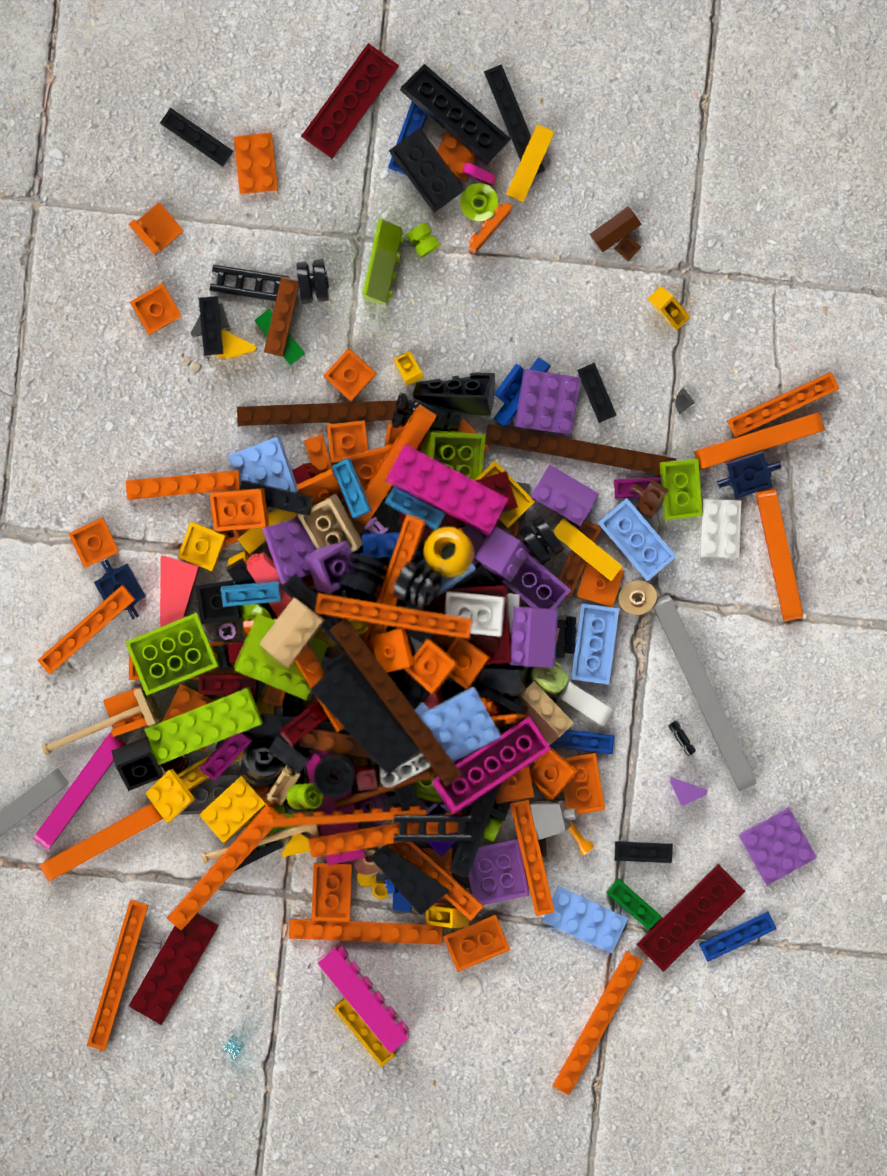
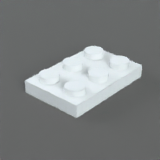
(720, 528)
(484, 610)

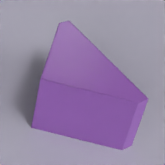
(686, 792)

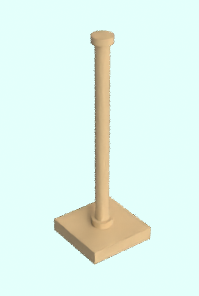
(146, 706)
(313, 829)

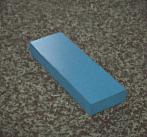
(351, 488)
(411, 505)
(251, 594)

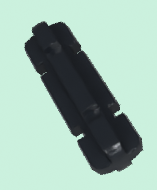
(570, 635)
(682, 738)

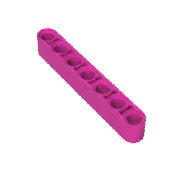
(78, 792)

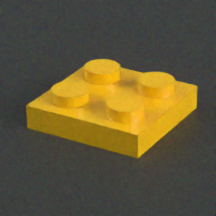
(202, 546)
(170, 796)

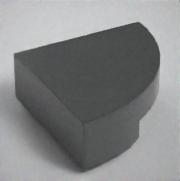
(683, 401)

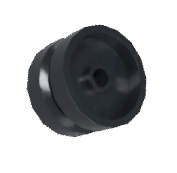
(313, 281)
(541, 540)
(259, 765)

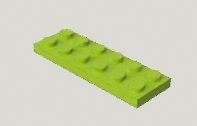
(203, 726)

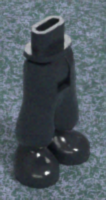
(444, 419)

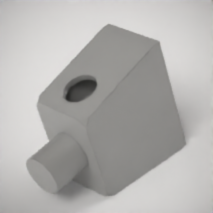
(551, 817)

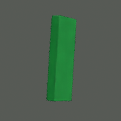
(292, 349)
(633, 904)

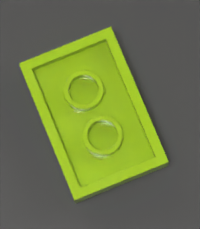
(683, 487)

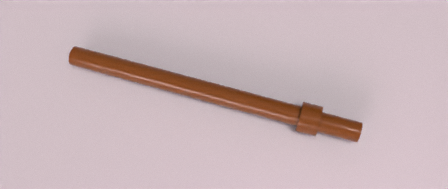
(425, 774)

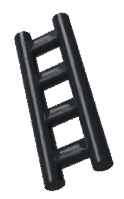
(238, 289)
(423, 836)

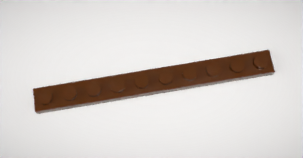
(316, 413)
(575, 449)
(395, 702)

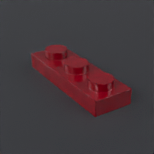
(226, 684)
(304, 723)

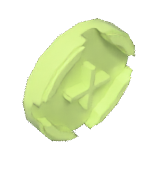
(551, 678)

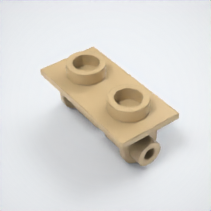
(279, 790)

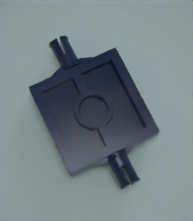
(749, 474)
(117, 577)

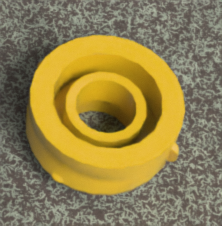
(459, 562)

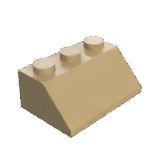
(330, 524)
(292, 632)
(544, 713)

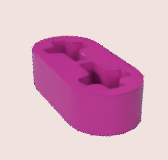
(479, 174)

